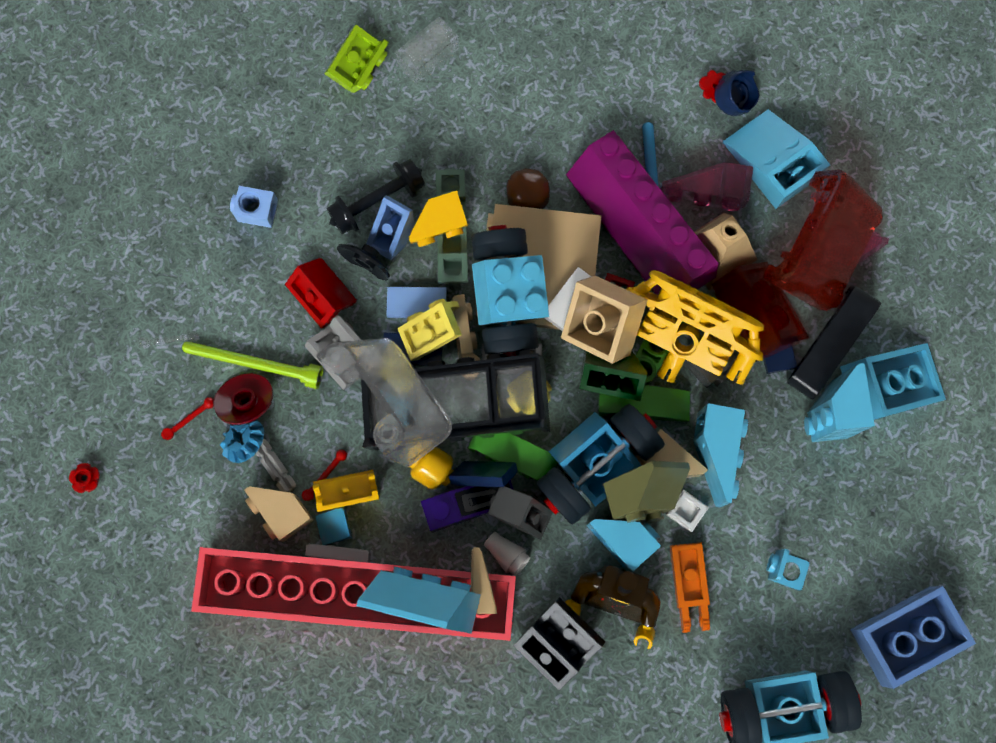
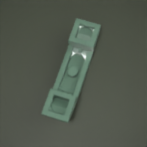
(452, 251)

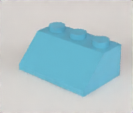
(842, 408)
(422, 599)

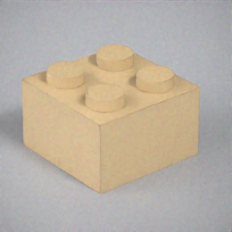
(603, 319)

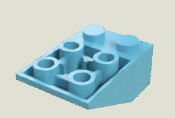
(779, 156)
(718, 448)

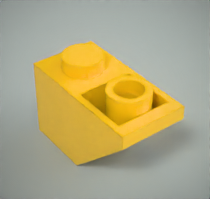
(439, 217)

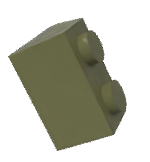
(646, 491)

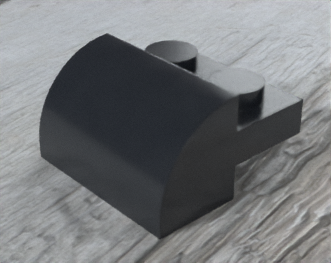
(559, 643)

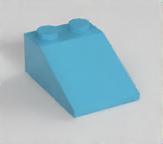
(901, 380)

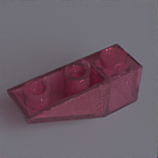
(725, 180)

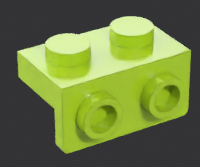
(356, 60)

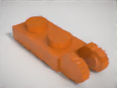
(690, 583)

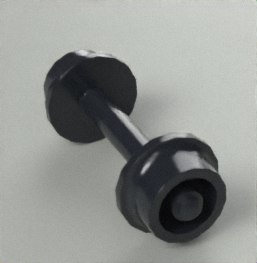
(408, 177)

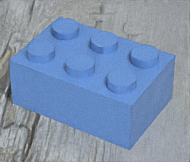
(912, 636)

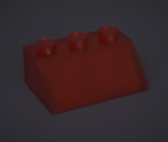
(753, 295)

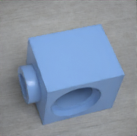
(262, 215)

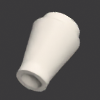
(508, 554)

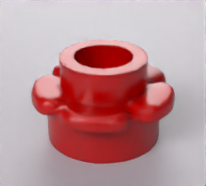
(92, 478)

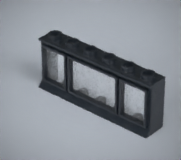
(479, 396)

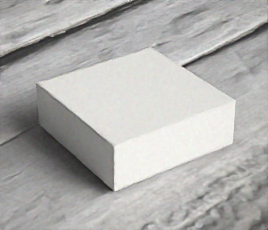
(688, 511)

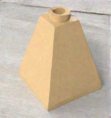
(727, 244)

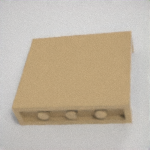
(561, 238)

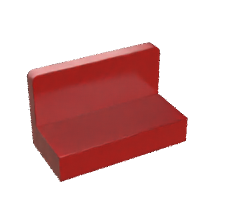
(319, 291)

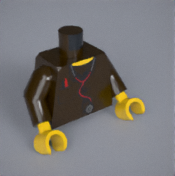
(621, 595)

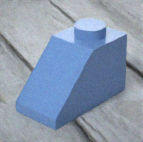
(391, 228)

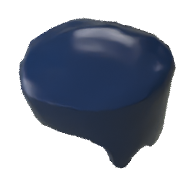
(737, 92)

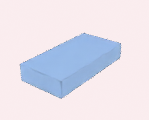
(410, 300)

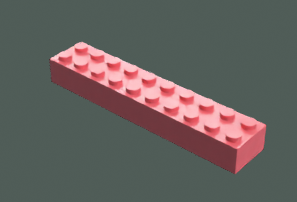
(325, 592)

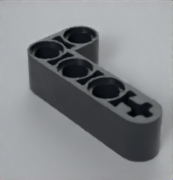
(834, 342)

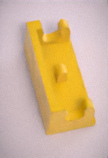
(345, 490)

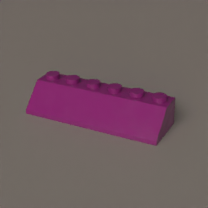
(640, 214)

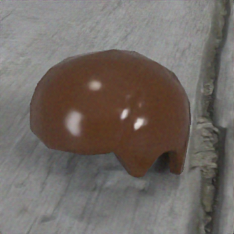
(528, 189)

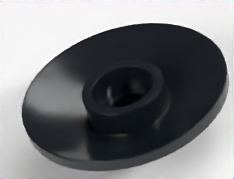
(364, 257)

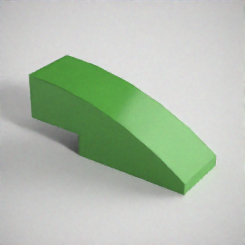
(656, 402)

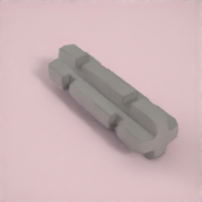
(275, 467)

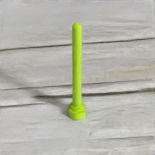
(306, 374)

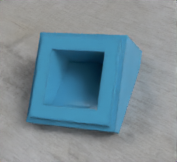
(333, 526)

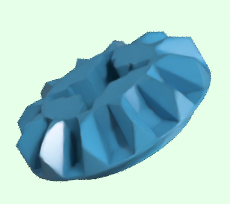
(252, 437)

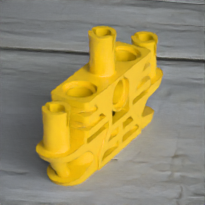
(698, 310)

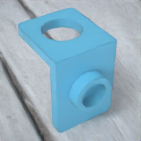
(776, 567)

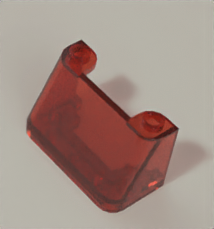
(828, 242)

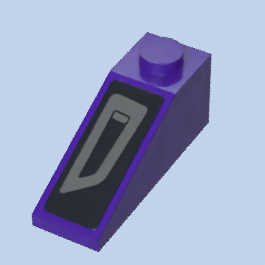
(458, 506)

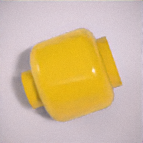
(433, 469)

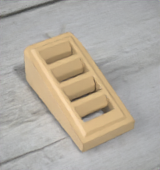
(481, 584)

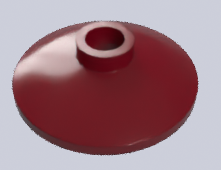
(234, 393)

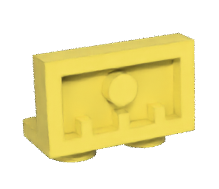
(430, 329)

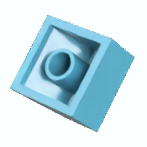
(627, 542)

